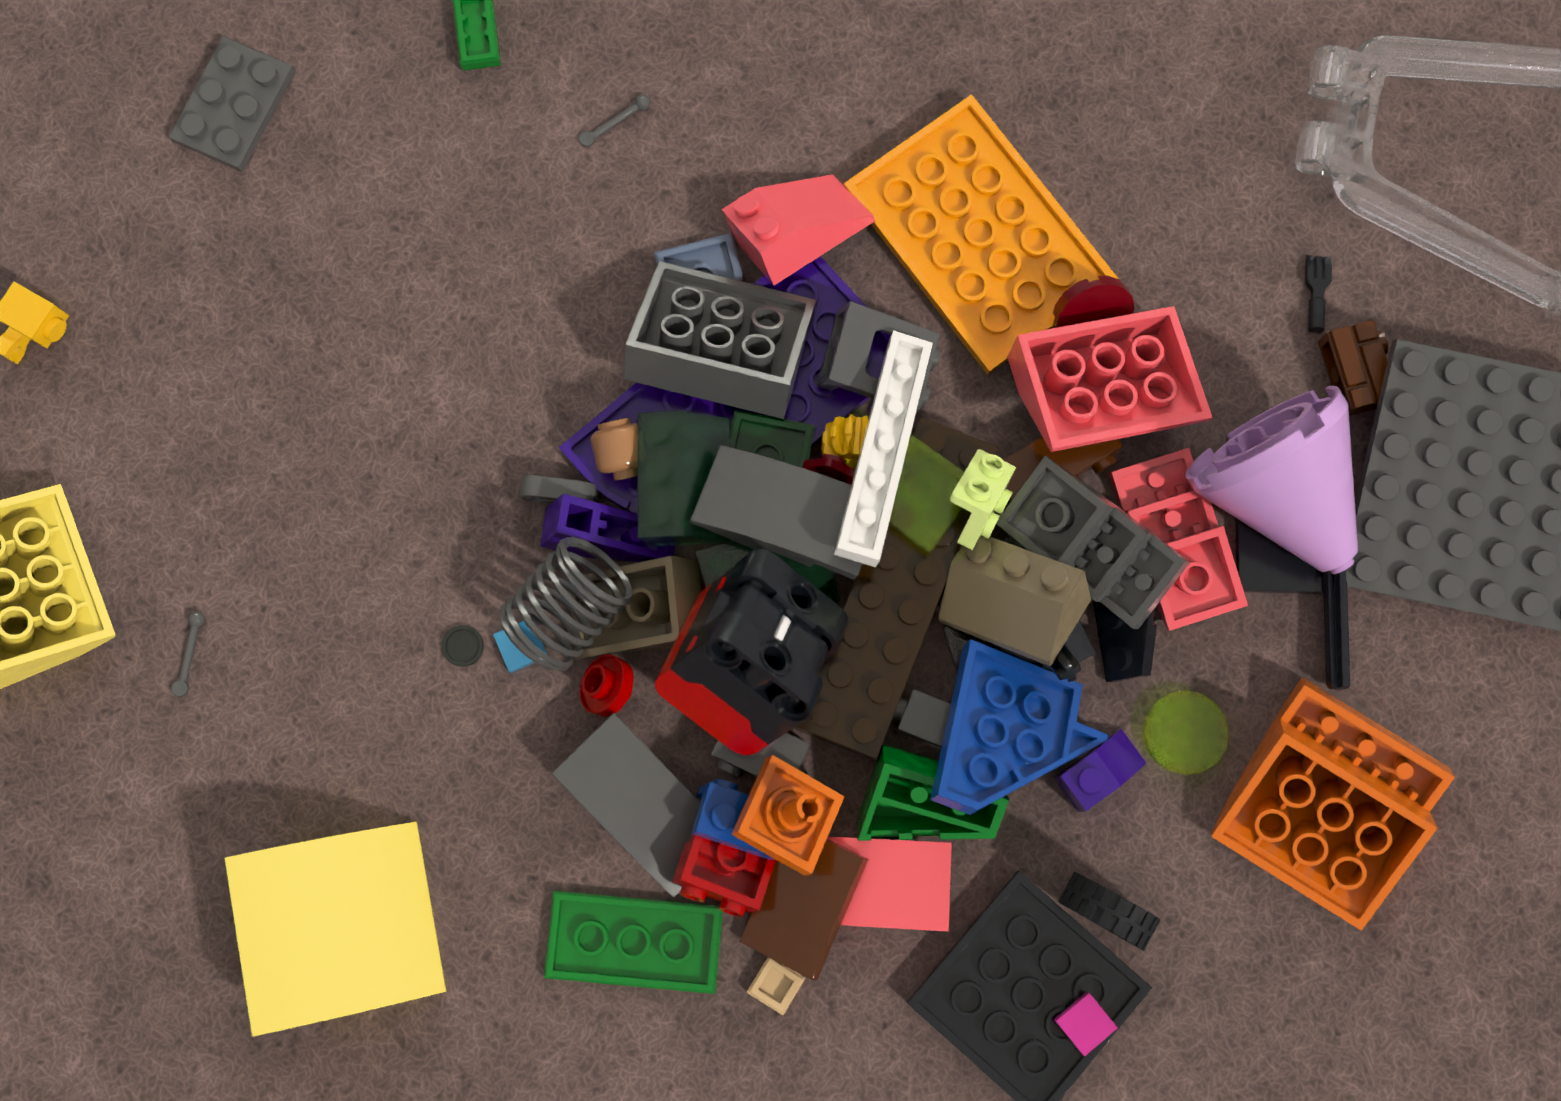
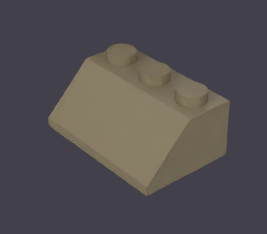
(1014, 598)

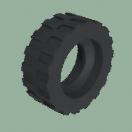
(1109, 910)

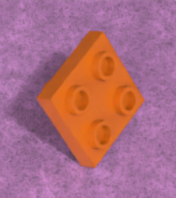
(788, 815)

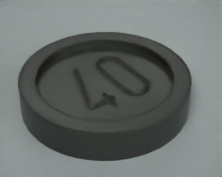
(462, 645)

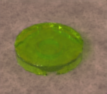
(1185, 732)

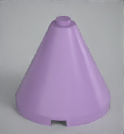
(1289, 478)

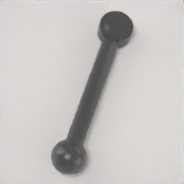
(588, 138)
(181, 687)

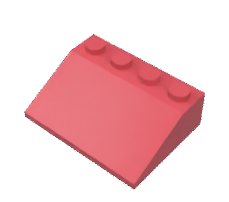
(1108, 379)

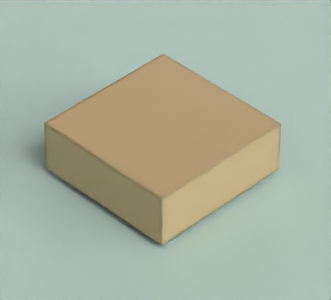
(776, 985)

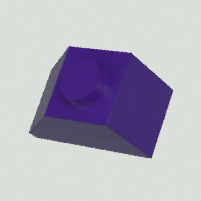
(1100, 771)

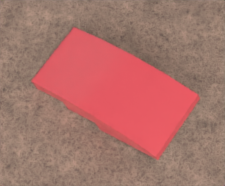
(1167, 505)
(901, 884)

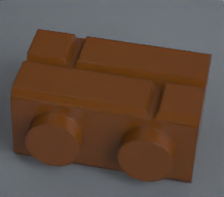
(1356, 363)

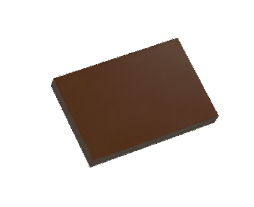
(805, 912)

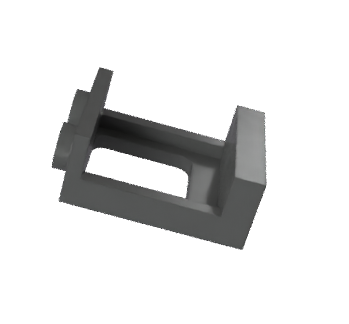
(850, 346)

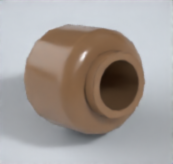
(616, 448)

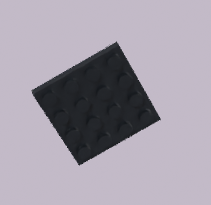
(1010, 982)

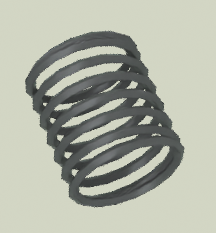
(576, 585)

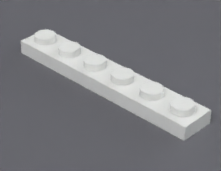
(883, 450)

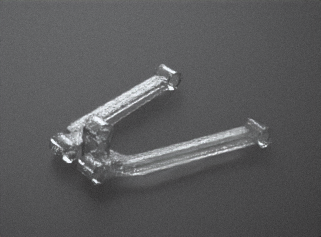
(1345, 147)

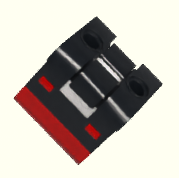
(752, 653)

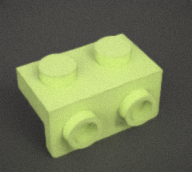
(982, 492)

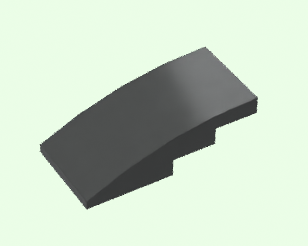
(775, 508)
(1079, 527)
(632, 797)

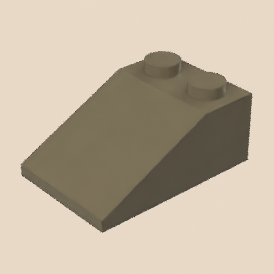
(659, 606)

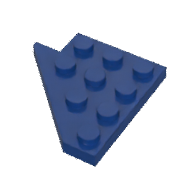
(1006, 728)

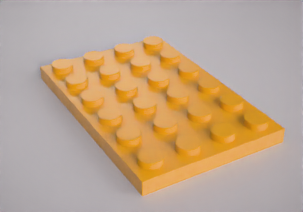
(976, 230)

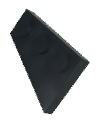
(1124, 650)

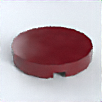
(1093, 302)

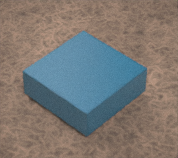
(511, 654)

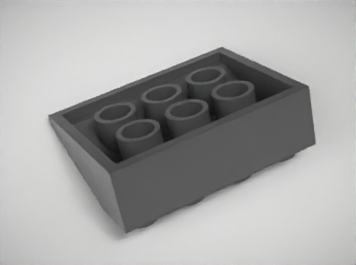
(718, 339)

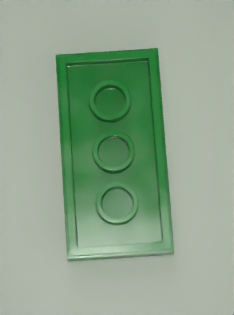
(633, 942)

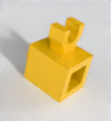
(28, 319)

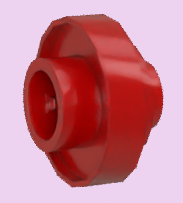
(606, 685)

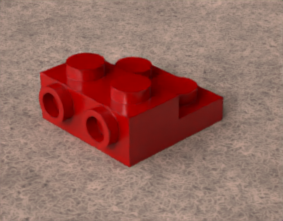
(723, 874)

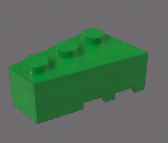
(901, 806)

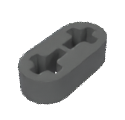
(548, 489)

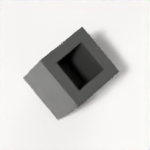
(922, 718)

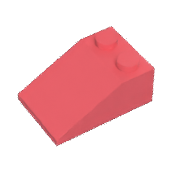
(794, 223)

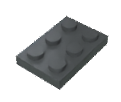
(232, 104)

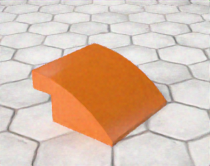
(1333, 804)

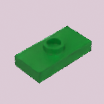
(476, 34)

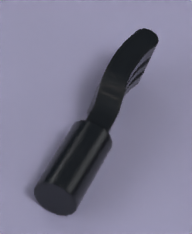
(1317, 278)

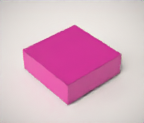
(1085, 1023)

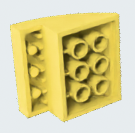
(46, 587)
(334, 927)

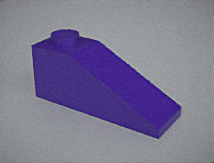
(601, 525)

